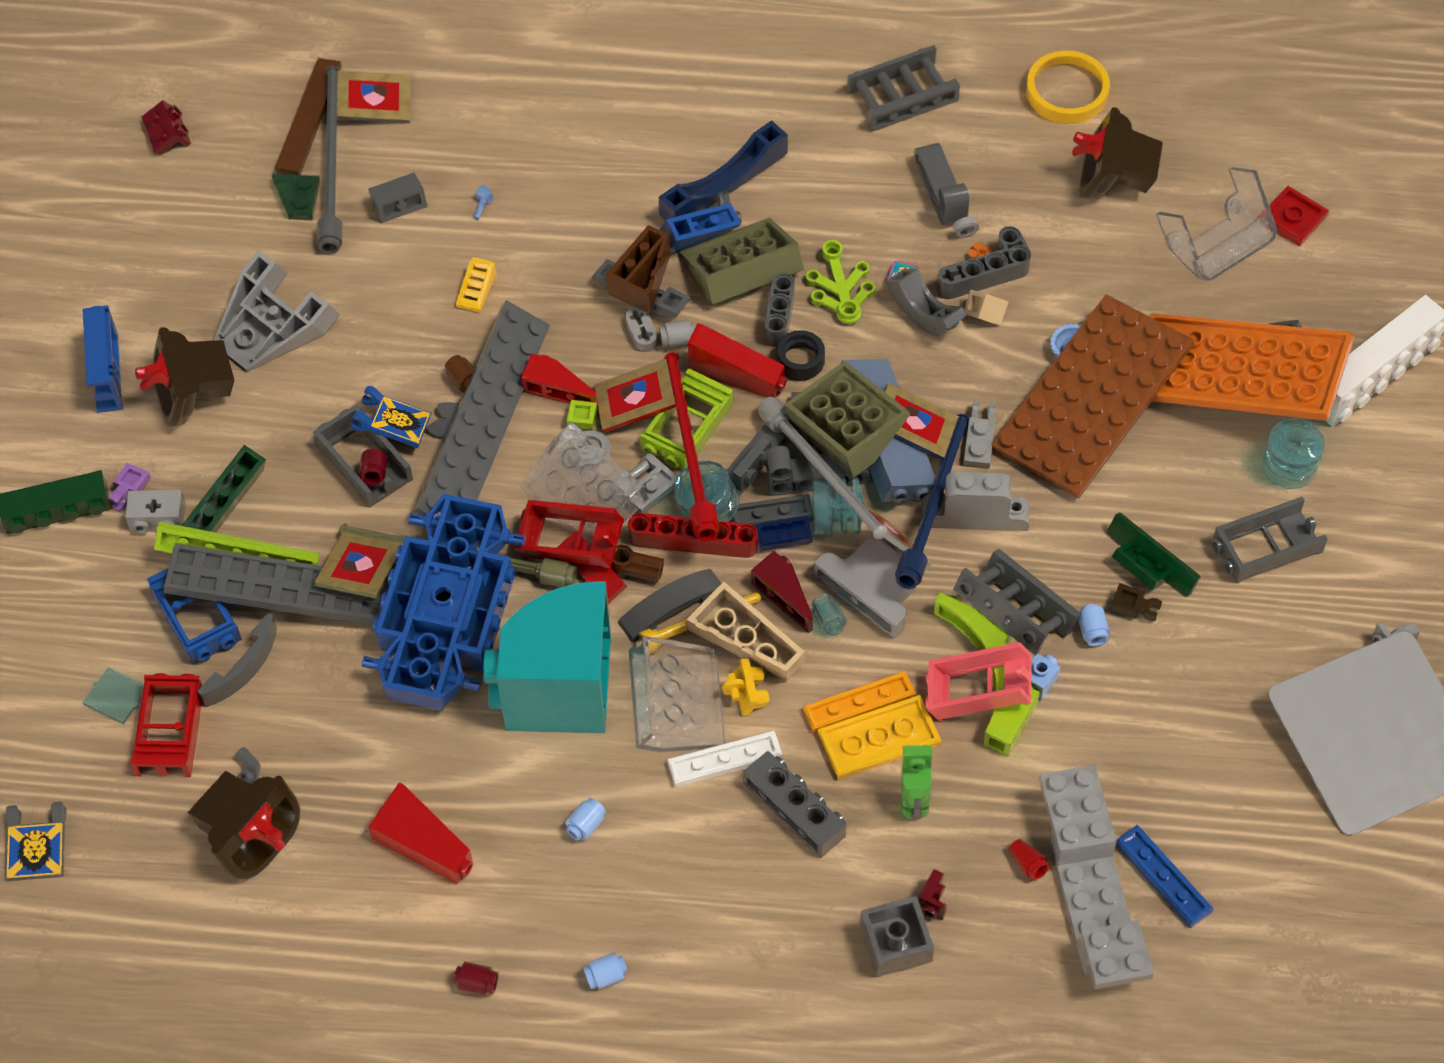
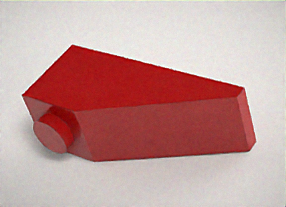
(552, 380)

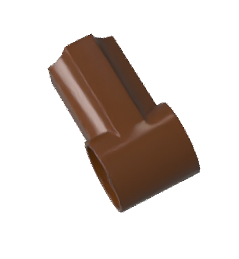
(636, 564)

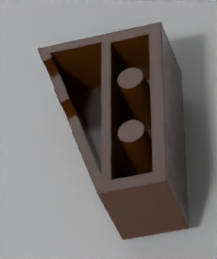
(640, 269)

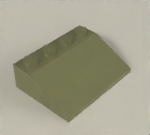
(742, 260)
(847, 417)

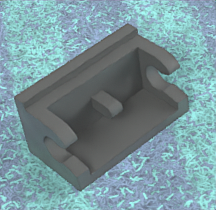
(398, 197)

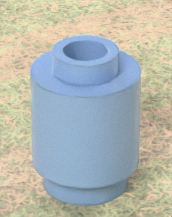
(1094, 625)
(585, 819)
(605, 971)

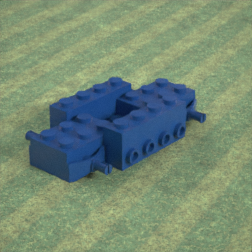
(433, 638)

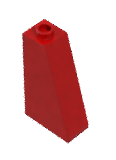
(734, 363)
(419, 835)

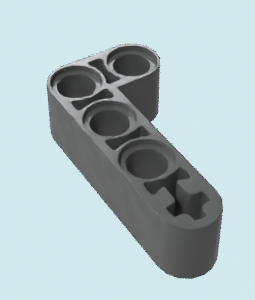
(947, 196)
(985, 271)
(797, 474)

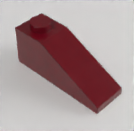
(780, 584)

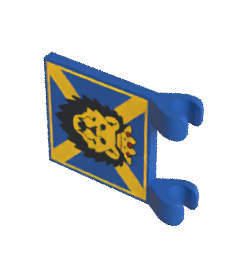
(392, 418)

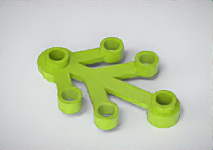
(840, 286)

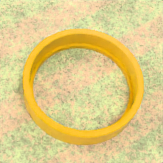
(1067, 115)

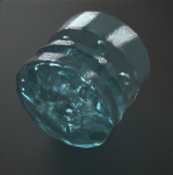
(1293, 453)
(831, 508)

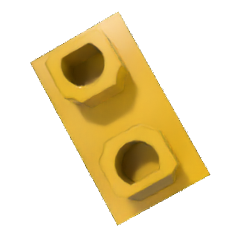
(742, 687)

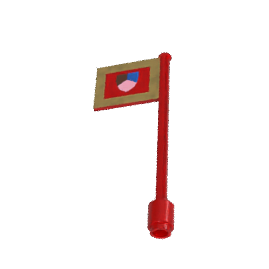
(648, 393)

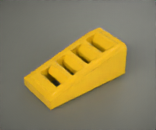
(481, 270)

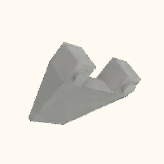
(261, 325)

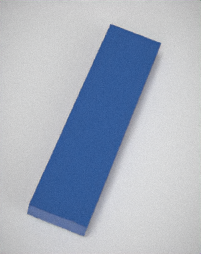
(1164, 876)

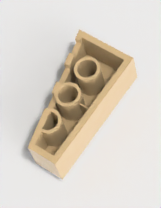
(742, 630)

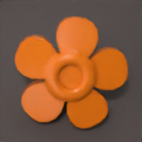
(979, 250)

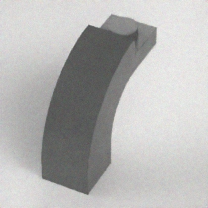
(921, 305)

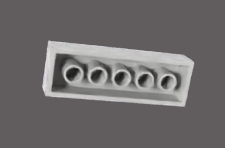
(1387, 356)

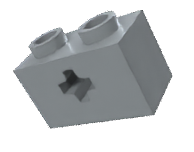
(150, 507)

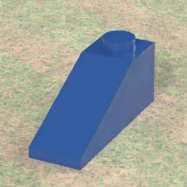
(699, 226)

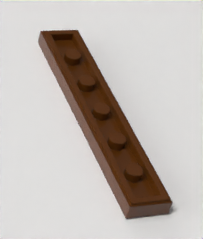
(306, 120)

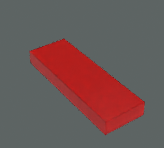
(595, 573)

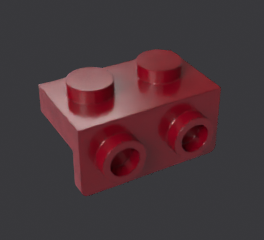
(165, 127)

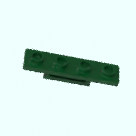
(1148, 558)

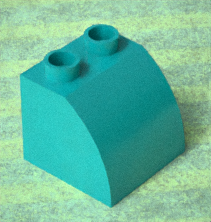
(554, 662)

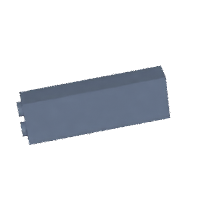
(901, 469)

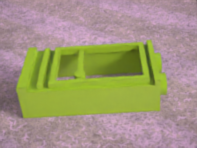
(704, 390)

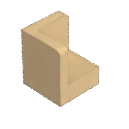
(985, 307)

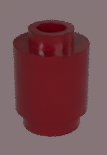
(373, 466)
(476, 978)

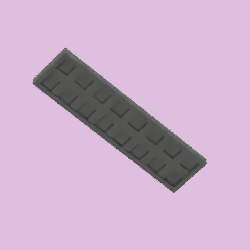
(263, 584)

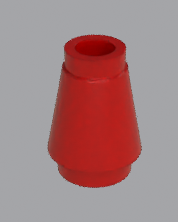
(1031, 862)

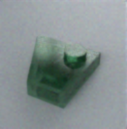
(297, 194)

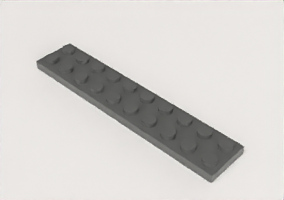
(484, 408)

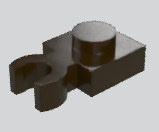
(1131, 601)

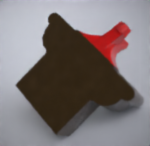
(1116, 155)
(186, 372)
(247, 821)

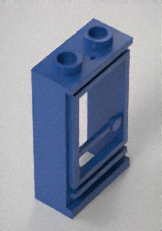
(102, 358)
(206, 644)

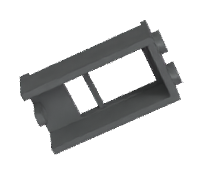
(338, 429)
(1293, 524)

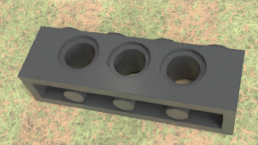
(819, 836)

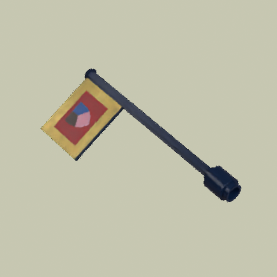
(938, 435)

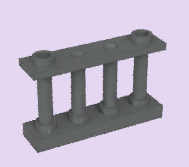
(903, 107)
(1028, 590)

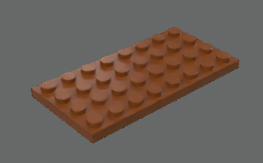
(1092, 395)

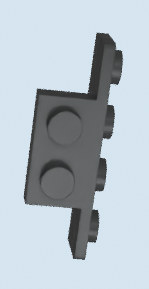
(753, 458)

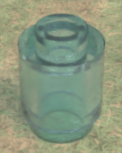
(828, 615)

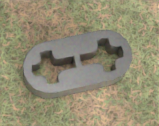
(636, 330)

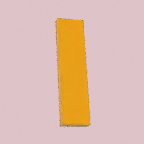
(859, 701)

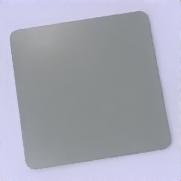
(1369, 730)

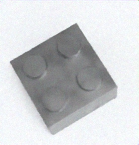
(896, 936)

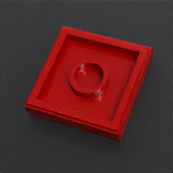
(1296, 215)

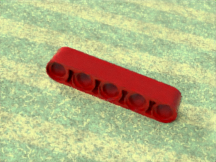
(679, 538)

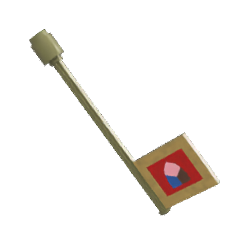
(365, 558)

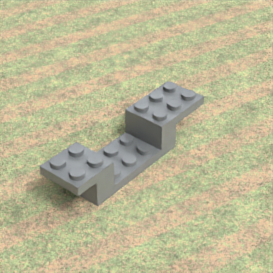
(1083, 853)

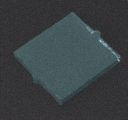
(115, 695)

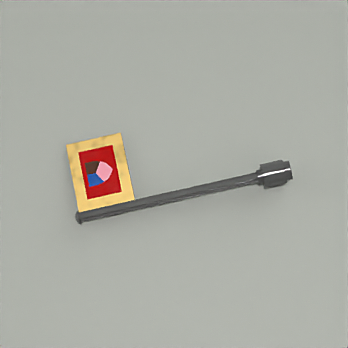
(363, 98)

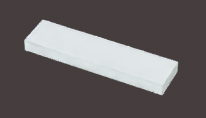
(722, 758)

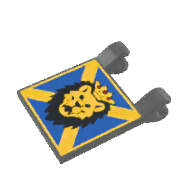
(35, 849)

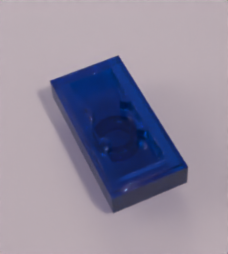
(784, 533)

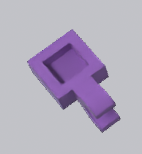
(129, 479)

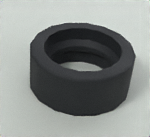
(806, 339)

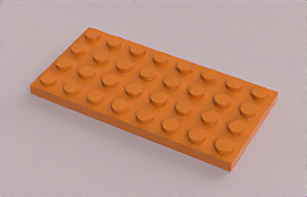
(1257, 367)

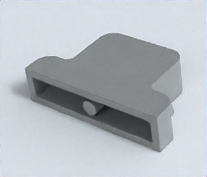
(980, 502)
(868, 583)

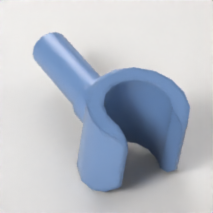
(485, 196)

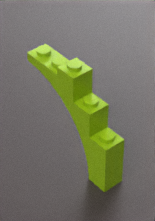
(1008, 721)

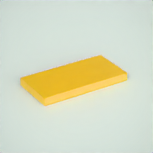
(877, 736)

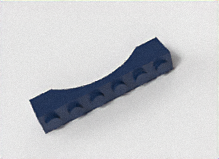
(757, 154)

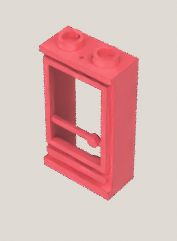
(1017, 680)

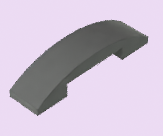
(667, 303)
(669, 601)
(219, 688)

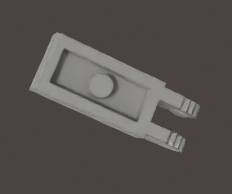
(980, 438)

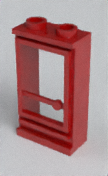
(603, 543)
(167, 753)

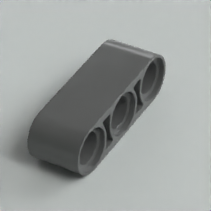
(779, 308)

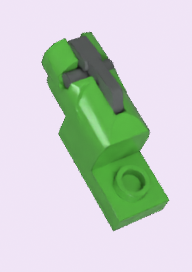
(916, 781)

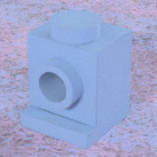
(1044, 673)

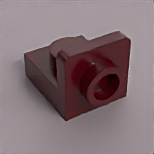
(931, 895)

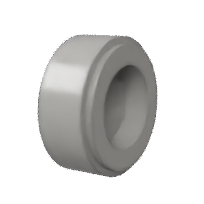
(965, 227)

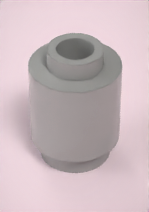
(676, 333)

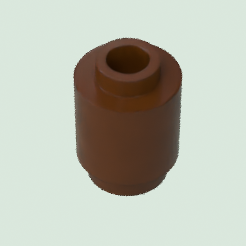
(459, 371)

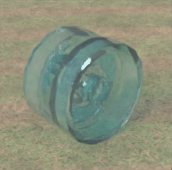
(717, 486)

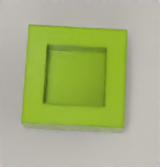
(582, 414)

